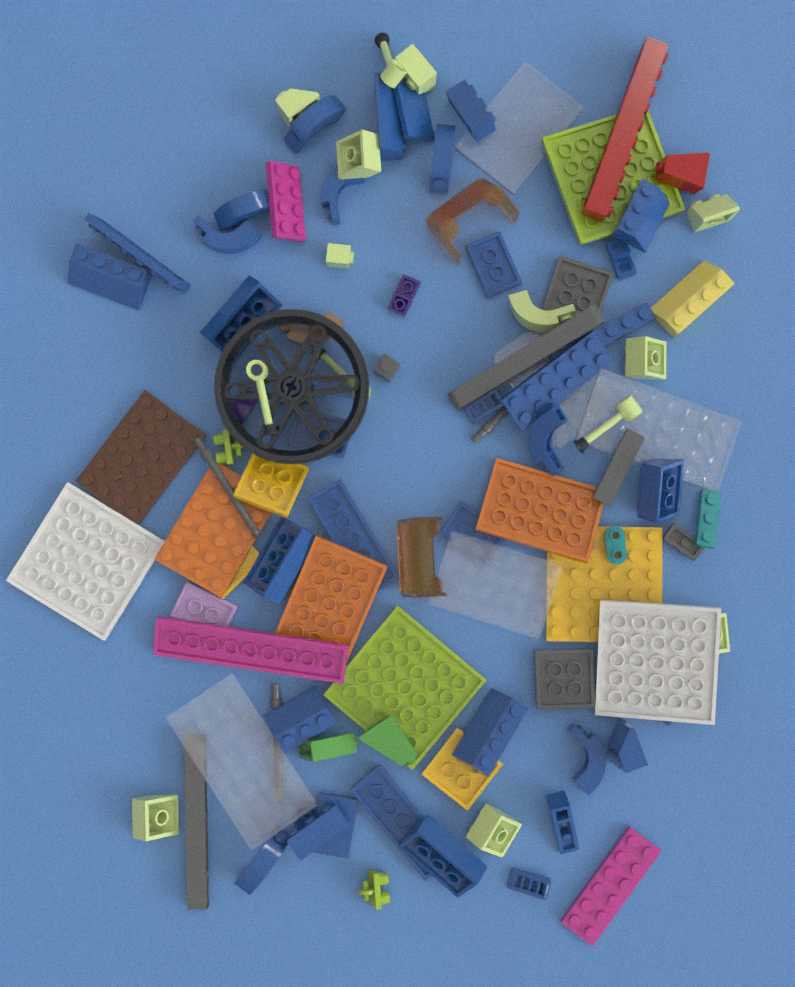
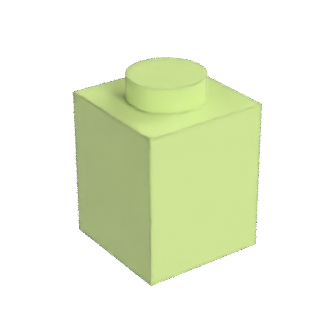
(339, 256)

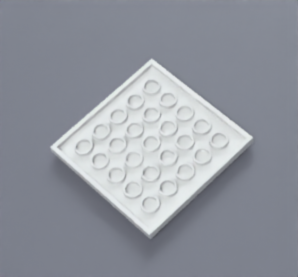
(86, 561)
(658, 661)

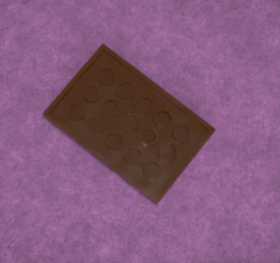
(140, 458)

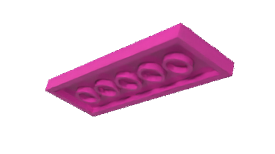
(610, 885)

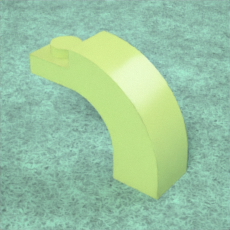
(535, 318)

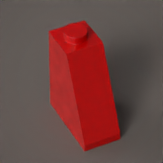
(683, 171)

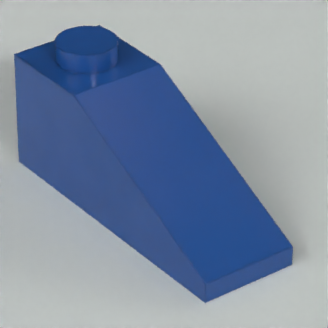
(562, 821)

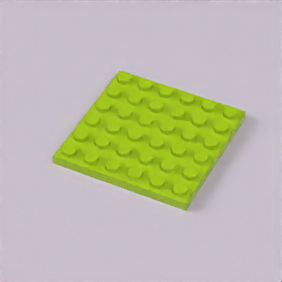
(574, 161)
(407, 675)

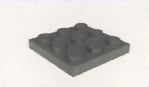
(577, 285)
(564, 678)

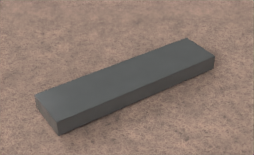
(618, 466)

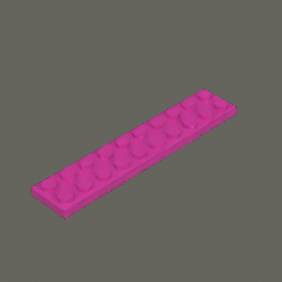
(250, 649)

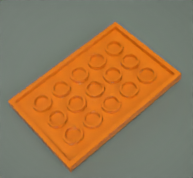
(540, 511)
(211, 535)
(332, 594)

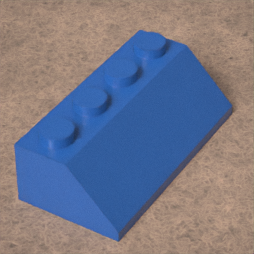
(389, 123)
(108, 276)
(243, 306)
(280, 560)
(490, 732)
(443, 856)

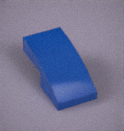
(620, 258)

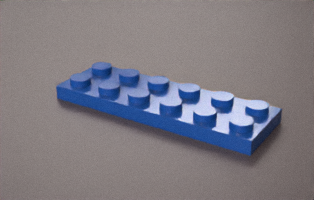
(140, 255)
(556, 380)
(348, 526)
(389, 808)

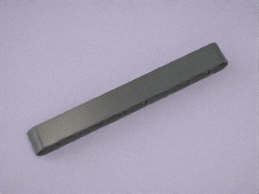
(526, 357)
(196, 836)

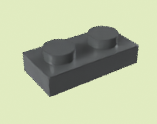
(682, 542)

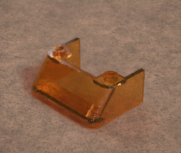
(442, 220)
(417, 557)

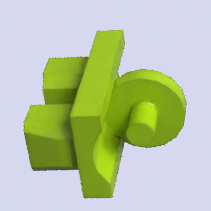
(228, 456)
(372, 891)

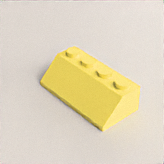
(691, 297)

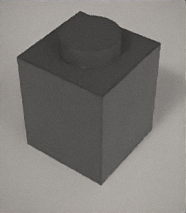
(386, 368)

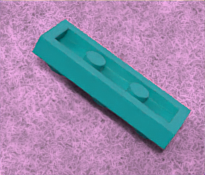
(707, 519)

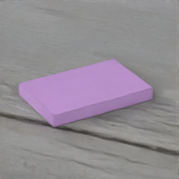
(203, 606)

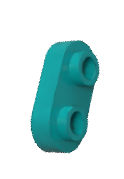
(613, 545)

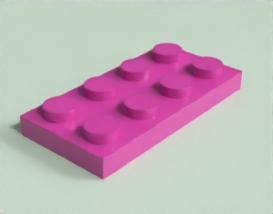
(285, 201)

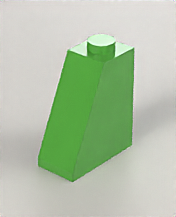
(390, 741)
(328, 746)

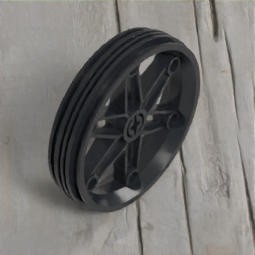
(290, 376)

